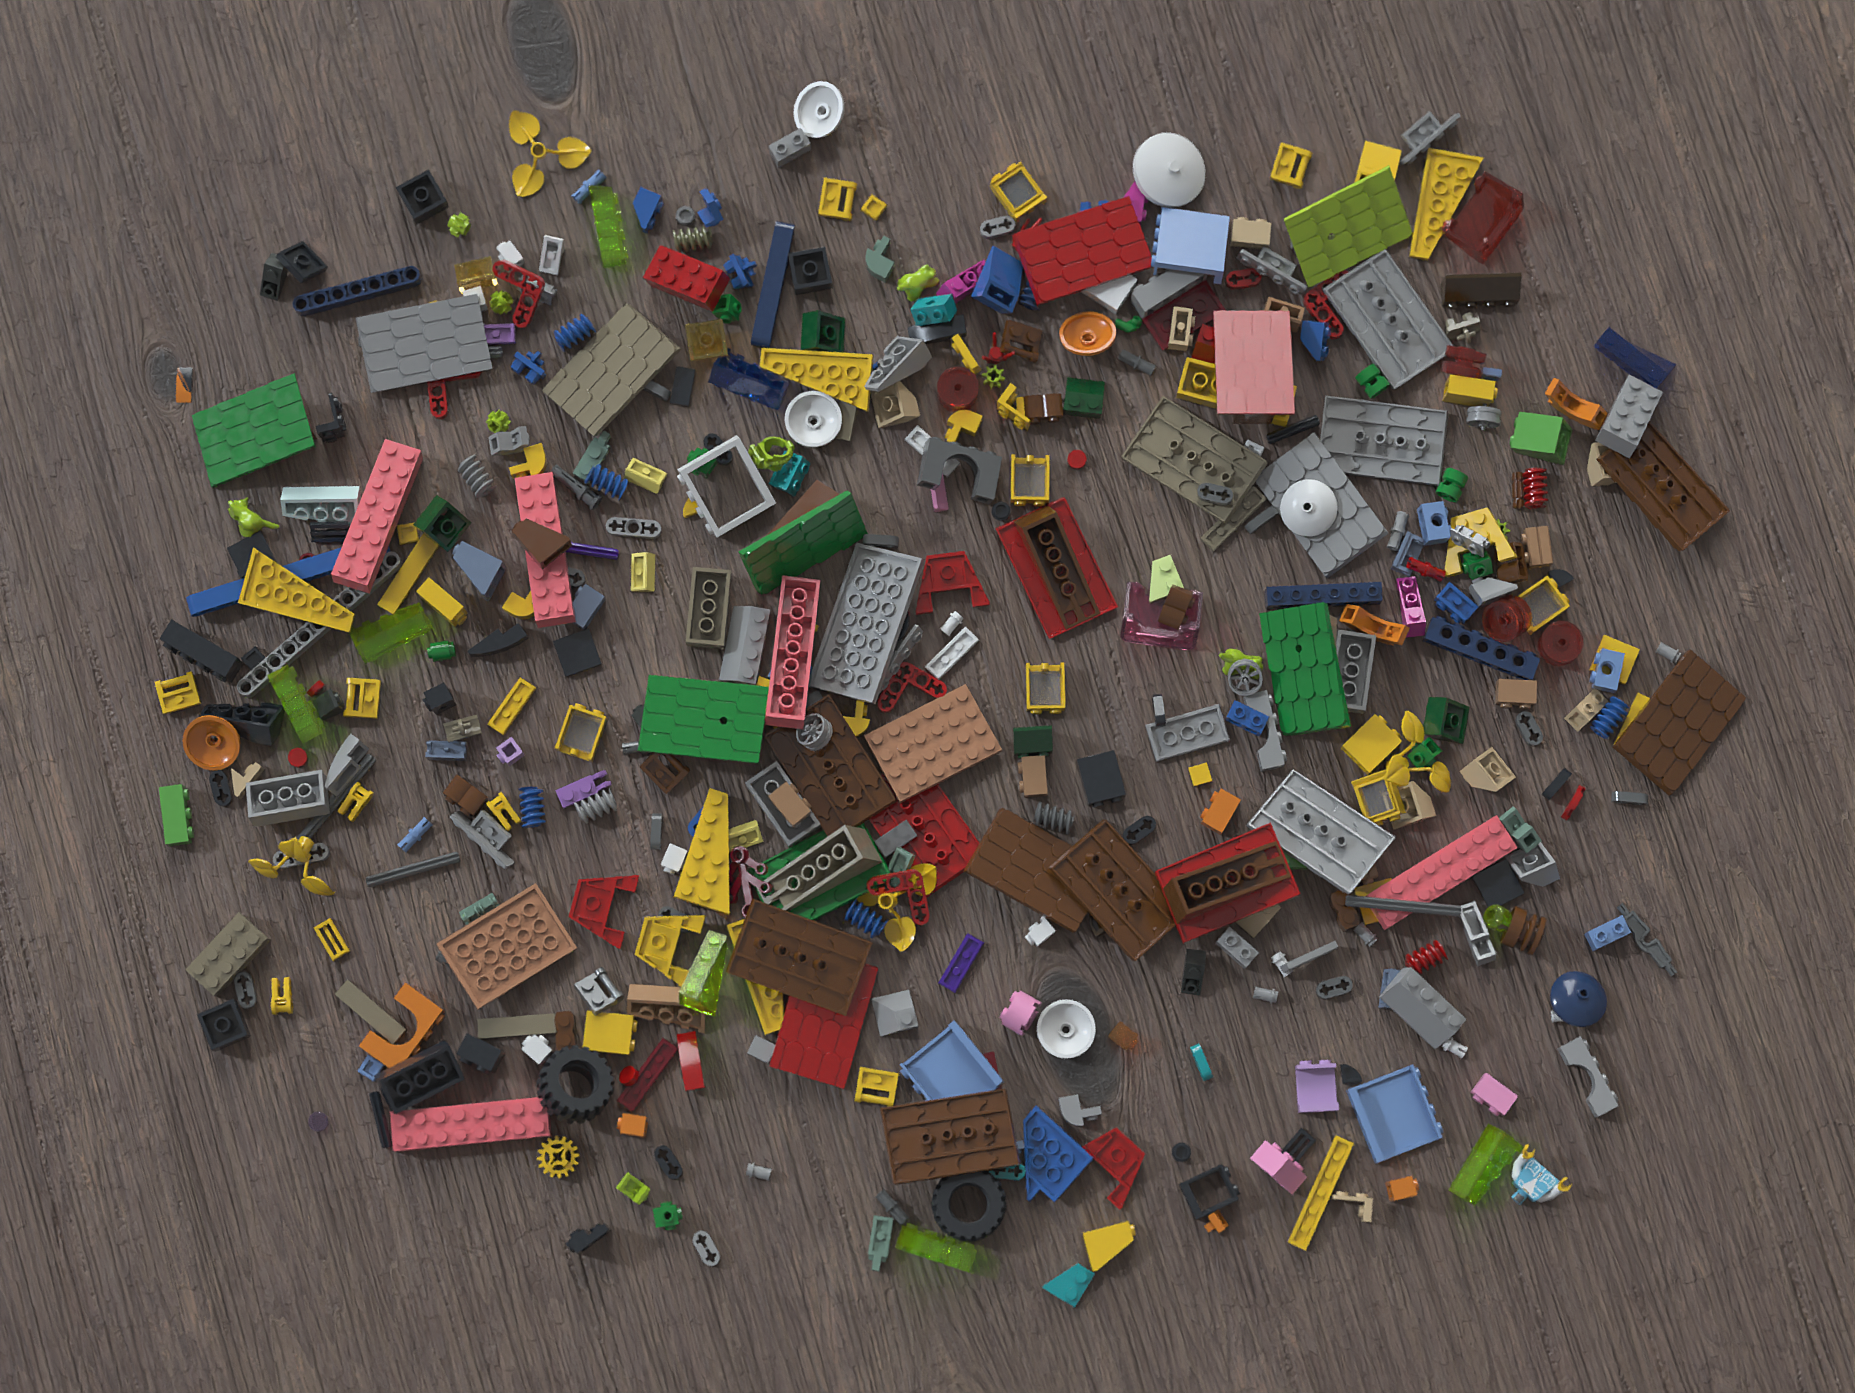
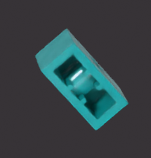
(934, 309)

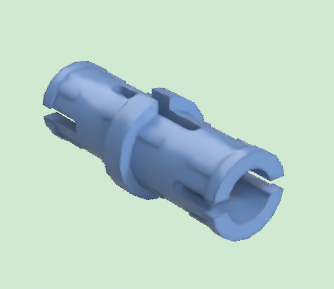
(583, 191)
(414, 835)

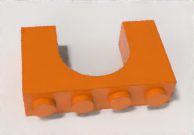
(427, 1016)

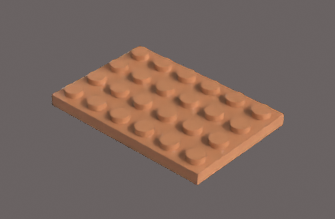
(932, 743)
(506, 946)

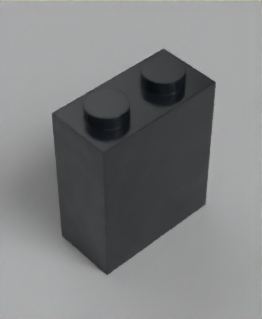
(1101, 779)

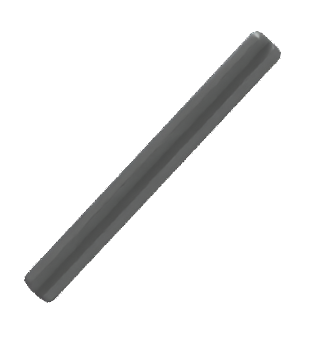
(412, 869)

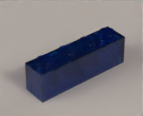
(1634, 359)
(748, 380)

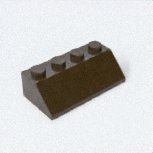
(1481, 289)

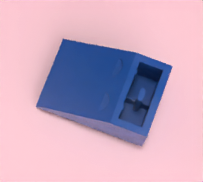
(999, 281)

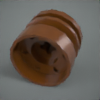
(1524, 931)

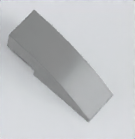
(345, 764)
(1477, 934)

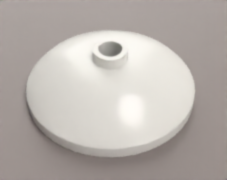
(811, 109)
(812, 406)
(1318, 517)
(1080, 1026)

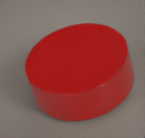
(1076, 459)
(316, 688)
(297, 757)
(629, 1076)

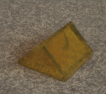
(475, 274)
(706, 340)

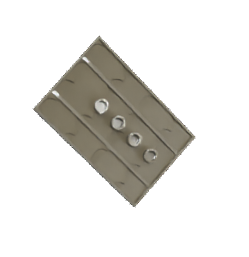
(611, 369)
(1187, 451)

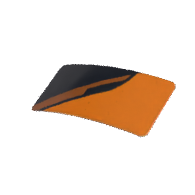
(183, 385)

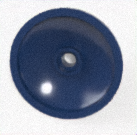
(1574, 1007)

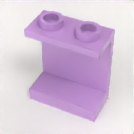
(1316, 1087)

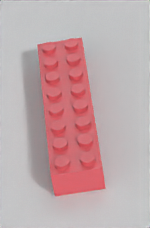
(377, 516)
(549, 586)
(792, 652)
(1445, 869)
(469, 1124)

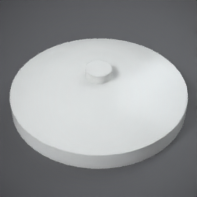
(1169, 170)

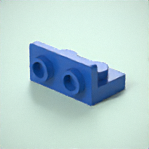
(1247, 718)

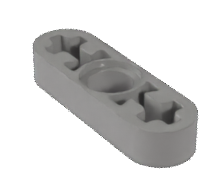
(648, 523)
(316, 858)

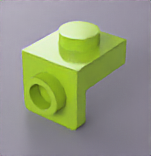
(633, 1188)

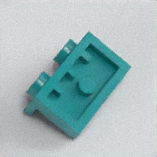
(790, 475)

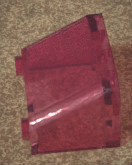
(1142, 625)

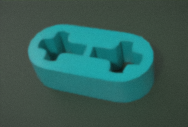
(1201, 1062)
(1008, 1175)

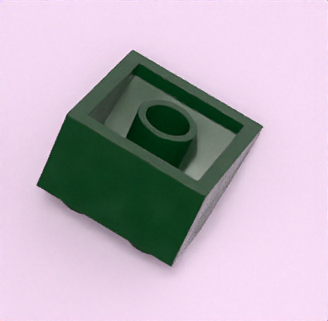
(822, 332)
(1083, 398)
(442, 523)
(1445, 719)
(1032, 741)

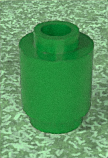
(441, 650)

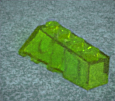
(607, 225)
(390, 632)
(295, 704)
(704, 978)
(1484, 1164)
(935, 1248)

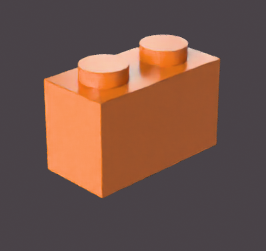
(1220, 811)
(633, 1125)
(1402, 1188)

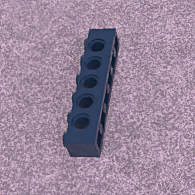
(1333, 594)
(1470, 651)

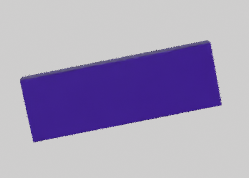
(961, 963)

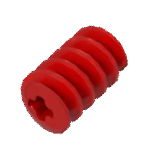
(1534, 488)
(1426, 957)

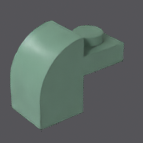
(876, 263)
(1520, 832)

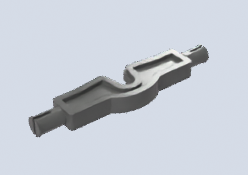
(1654, 947)

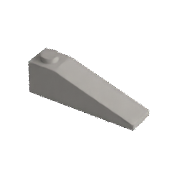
(901, 359)

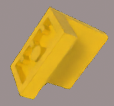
(1005, 408)

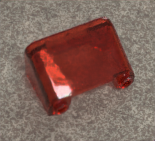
(1485, 217)

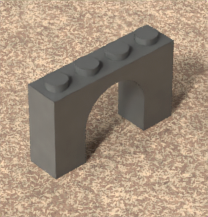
(984, 466)

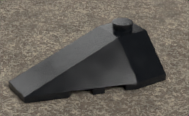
(254, 723)

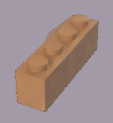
(663, 1004)

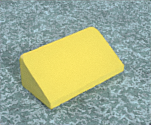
(645, 475)
(643, 572)
(744, 835)

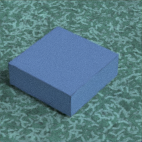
(1491, 374)
(370, 1067)

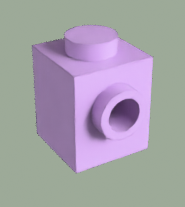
(509, 752)

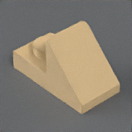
(239, 782)

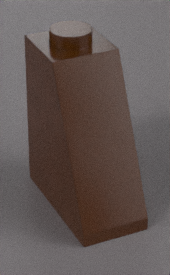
(540, 542)

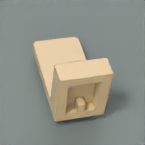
(1586, 709)
(1365, 1210)

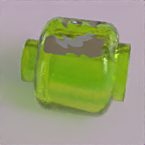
(1497, 918)

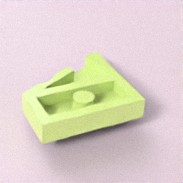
(1162, 578)

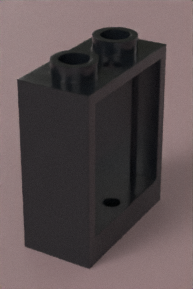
(1191, 1201)

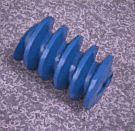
(573, 332)
(606, 481)
(1609, 717)
(532, 807)
(865, 919)

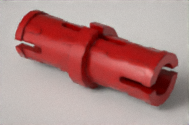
(1425, 569)

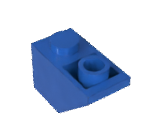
(646, 206)
(1314, 337)

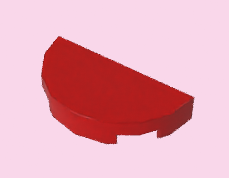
(1573, 803)

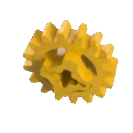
(551, 1151)

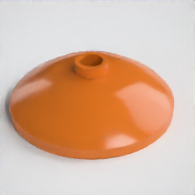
(1087, 333)
(206, 751)

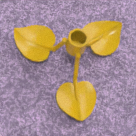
(528, 179)
(1397, 766)
(300, 851)
(902, 930)

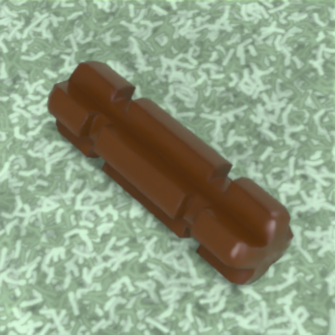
(1517, 490)

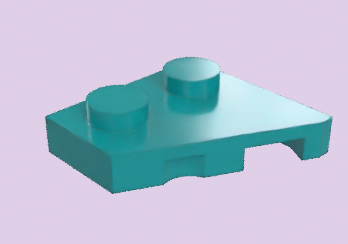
(1070, 1284)

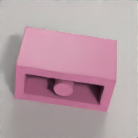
(1493, 1095)

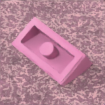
(939, 497)

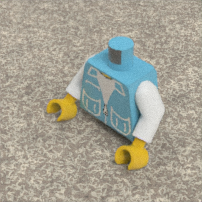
(1534, 1180)

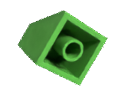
(1541, 437)

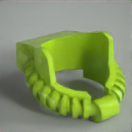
(764, 460)

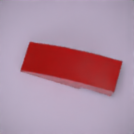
(690, 1061)

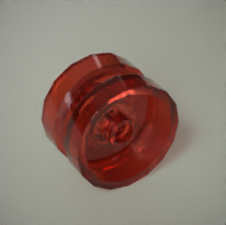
(1464, 359)
(950, 380)
(1507, 618)
(1570, 637)

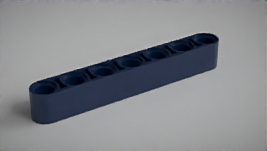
(772, 284)
(348, 288)

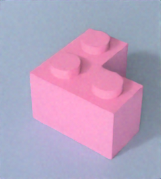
(1279, 1166)

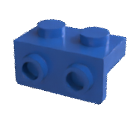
(710, 215)
(1455, 603)

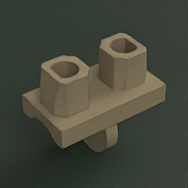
(1463, 330)
(462, 728)

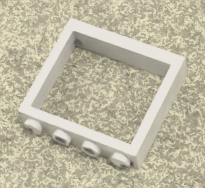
(750, 466)

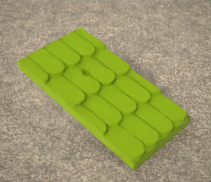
(1362, 220)

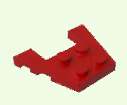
(949, 573)
(593, 904)
(1120, 1158)

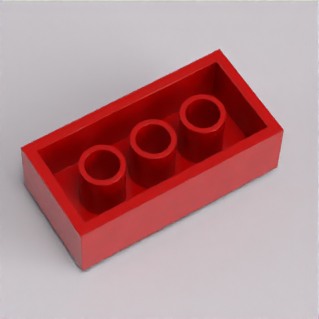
(686, 278)

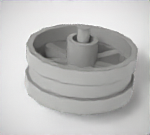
(1483, 417)
(1244, 677)
(814, 731)

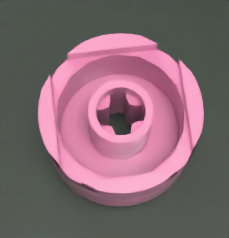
(1020, 1012)

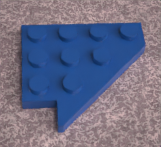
(1051, 1156)

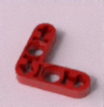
(528, 289)
(1321, 298)
(442, 384)
(910, 679)
(905, 884)

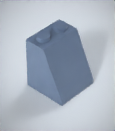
(480, 568)

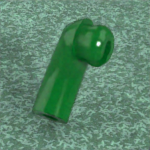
(1130, 325)

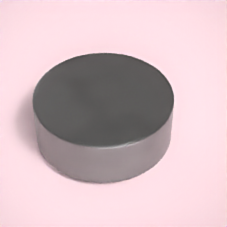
(685, 216)

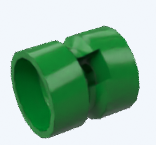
(1368, 375)
(1452, 483)

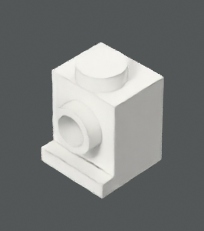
(509, 252)
(1039, 932)

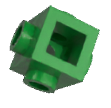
(728, 309)
(706, 469)
(1476, 565)
(1424, 753)
(660, 1212)

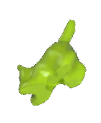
(915, 283)
(248, 521)
(1233, 655)

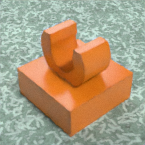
(1216, 1221)

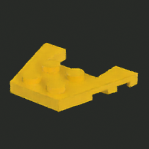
(1485, 524)
(659, 942)

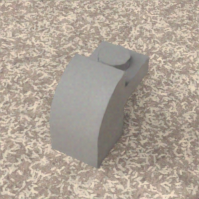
(509, 442)
(1072, 1111)

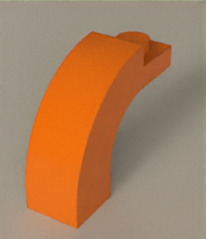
(1574, 407)
(1366, 623)

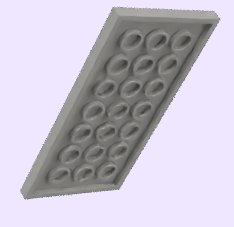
(865, 623)

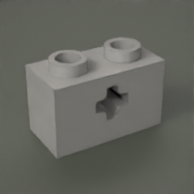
(789, 147)
(1237, 948)

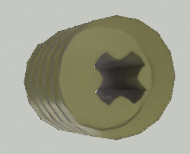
(693, 239)

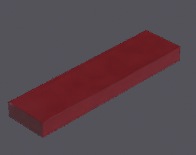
(648, 1074)

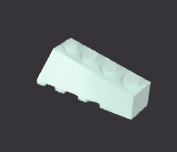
(321, 503)

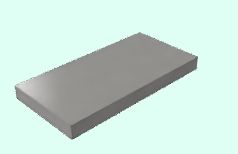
(1188, 733)

